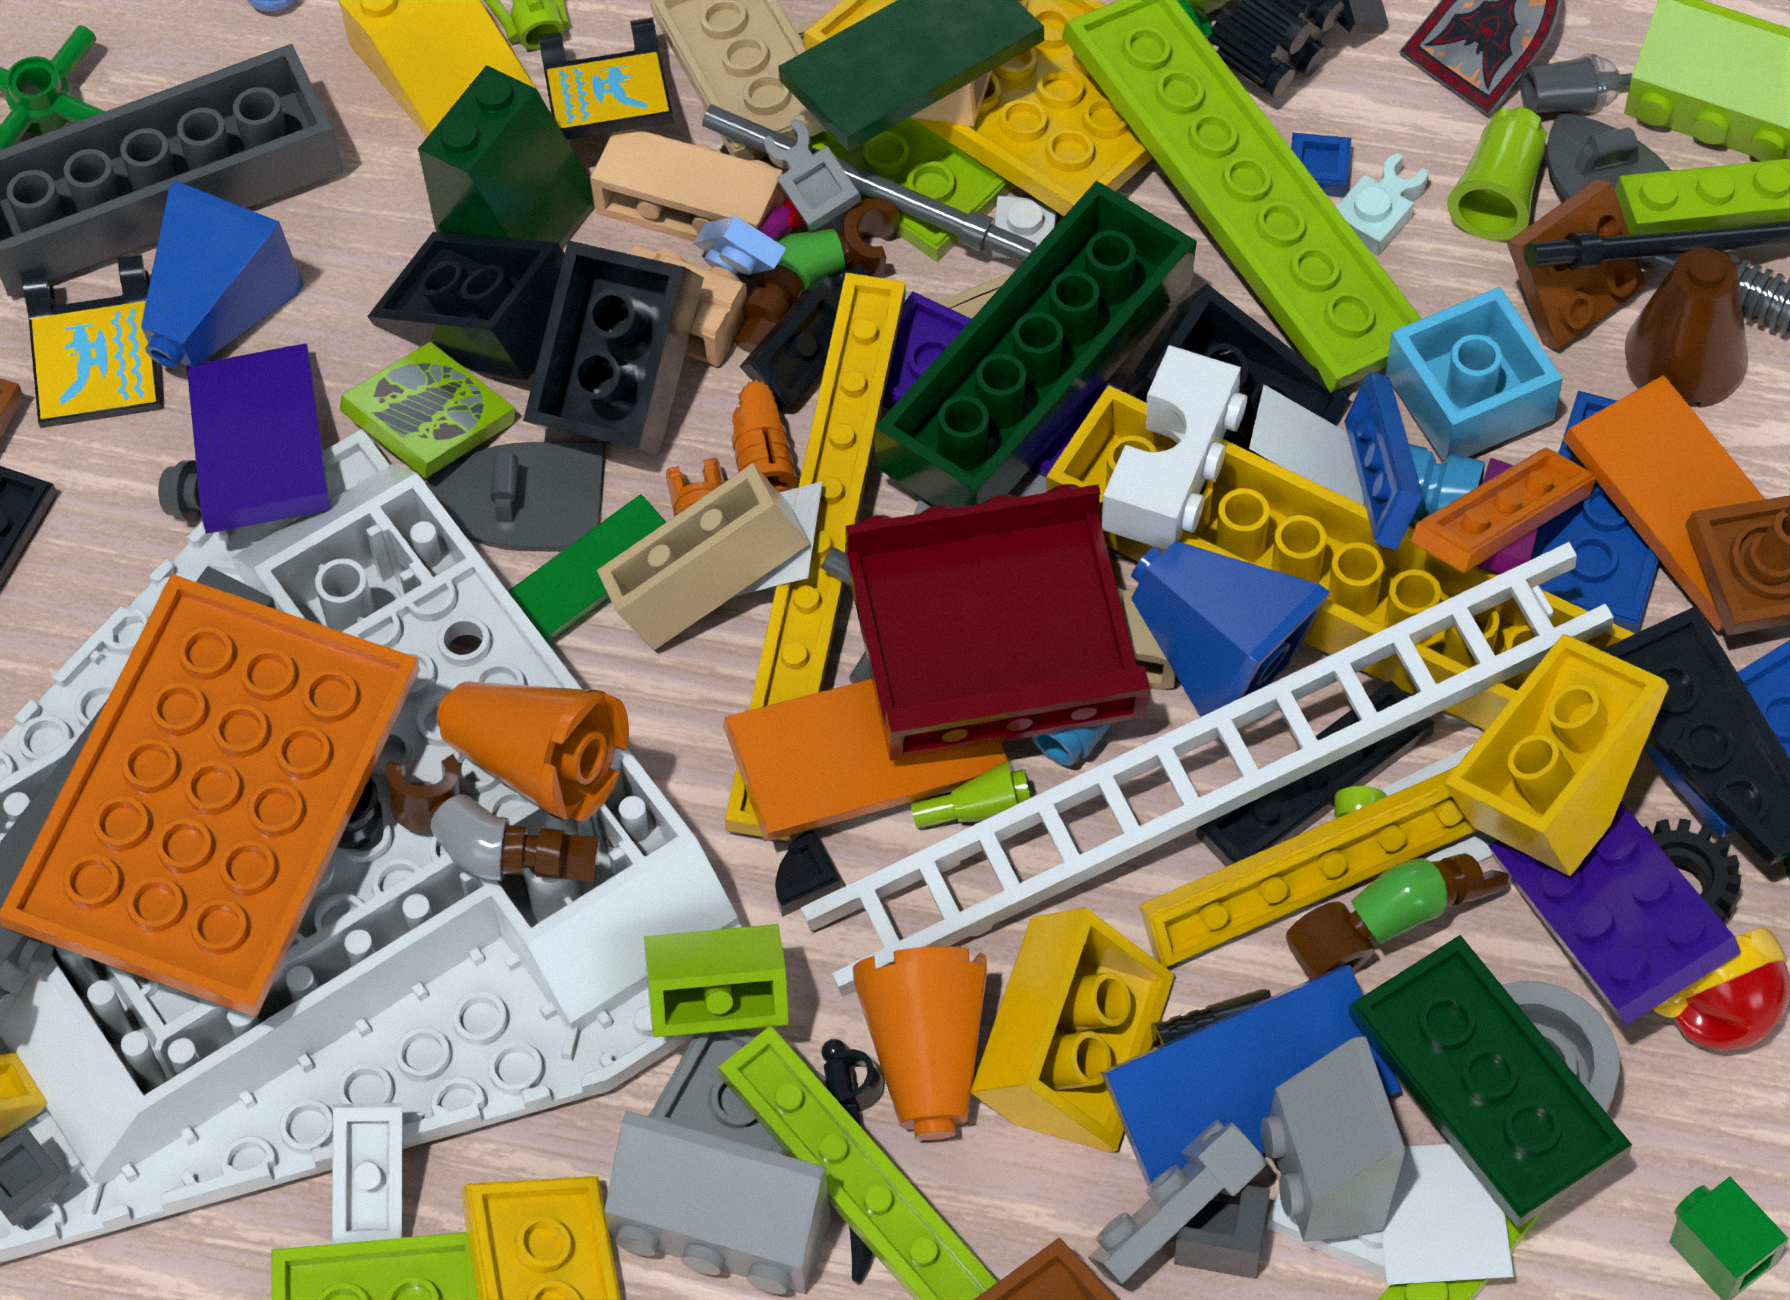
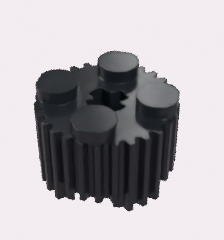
(1274, 39)

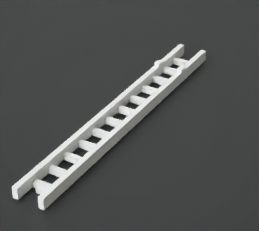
(1518, 583)

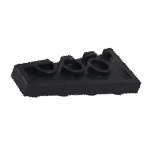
(1715, 730)

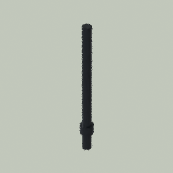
(1589, 249)

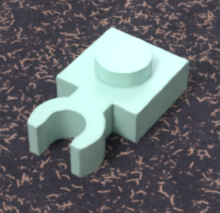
(1384, 207)

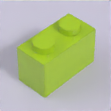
(716, 980)

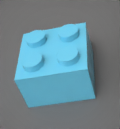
(1473, 375)

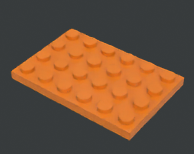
(211, 795)

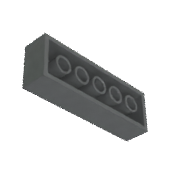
(107, 178)

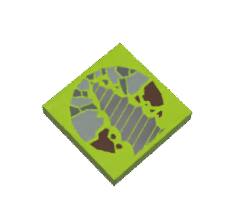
(427, 409)

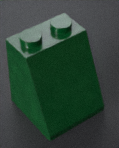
(504, 166)

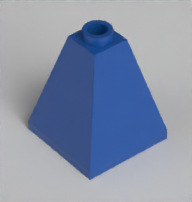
(212, 276)
(1223, 620)

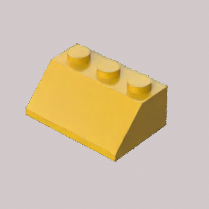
(1069, 1011)

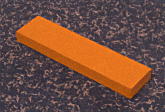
(1503, 509)

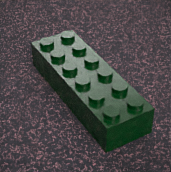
(1035, 352)

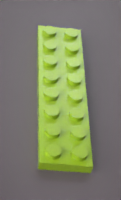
(1244, 185)

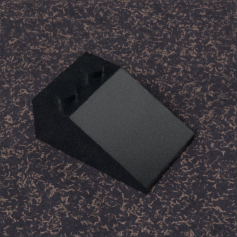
(476, 301)
(1222, 331)

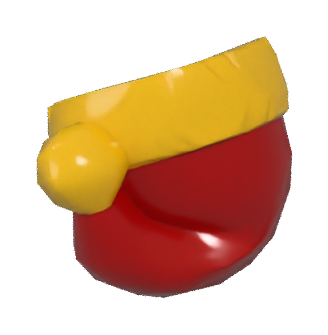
(1738, 999)

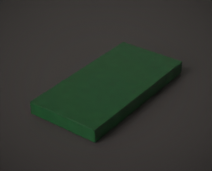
(905, 61)
(1489, 1080)

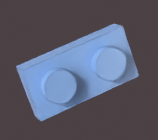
(738, 246)

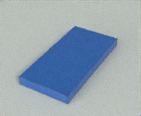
(1612, 557)
(1232, 1069)

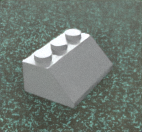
(717, 1204)

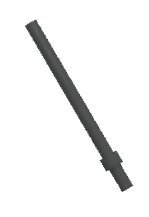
(973, 229)

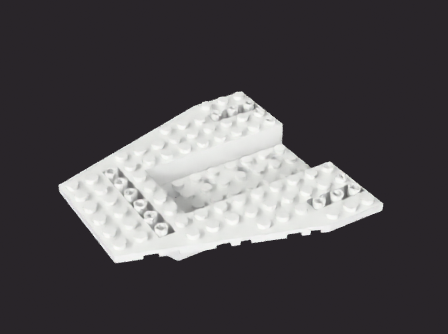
(405, 969)

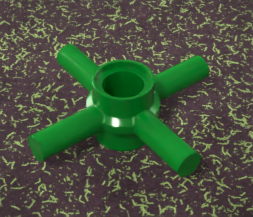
(40, 93)

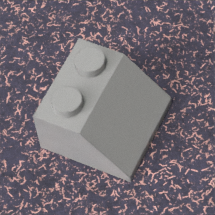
(1335, 1145)

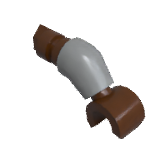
(479, 840)

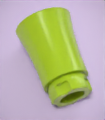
(1499, 181)

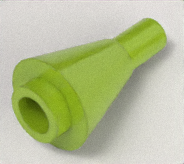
(976, 799)

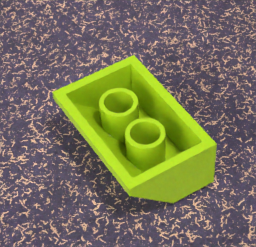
(1715, 78)

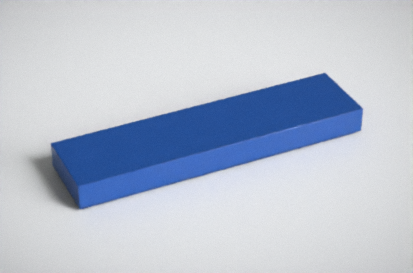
(1383, 460)

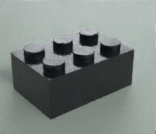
(613, 347)

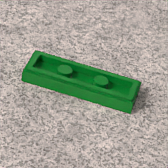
(569, 583)

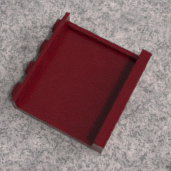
(992, 622)

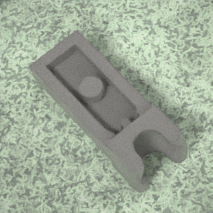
(1218, 1163)

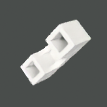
(1157, 493)

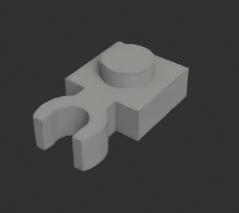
(814, 182)

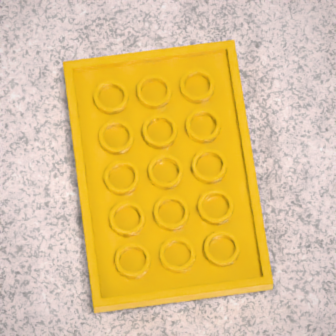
(1041, 113)

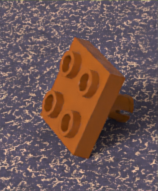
(1572, 300)
(1746, 561)

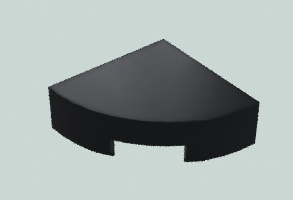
(804, 874)

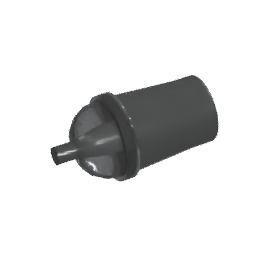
(1572, 85)

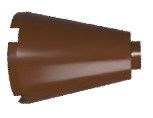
(1692, 330)

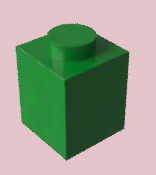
(1726, 1238)

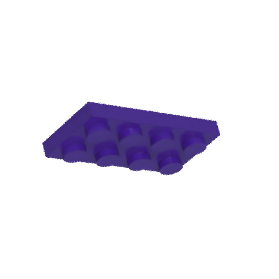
(1625, 917)

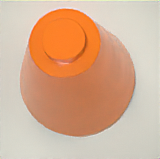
(540, 741)
(925, 1032)

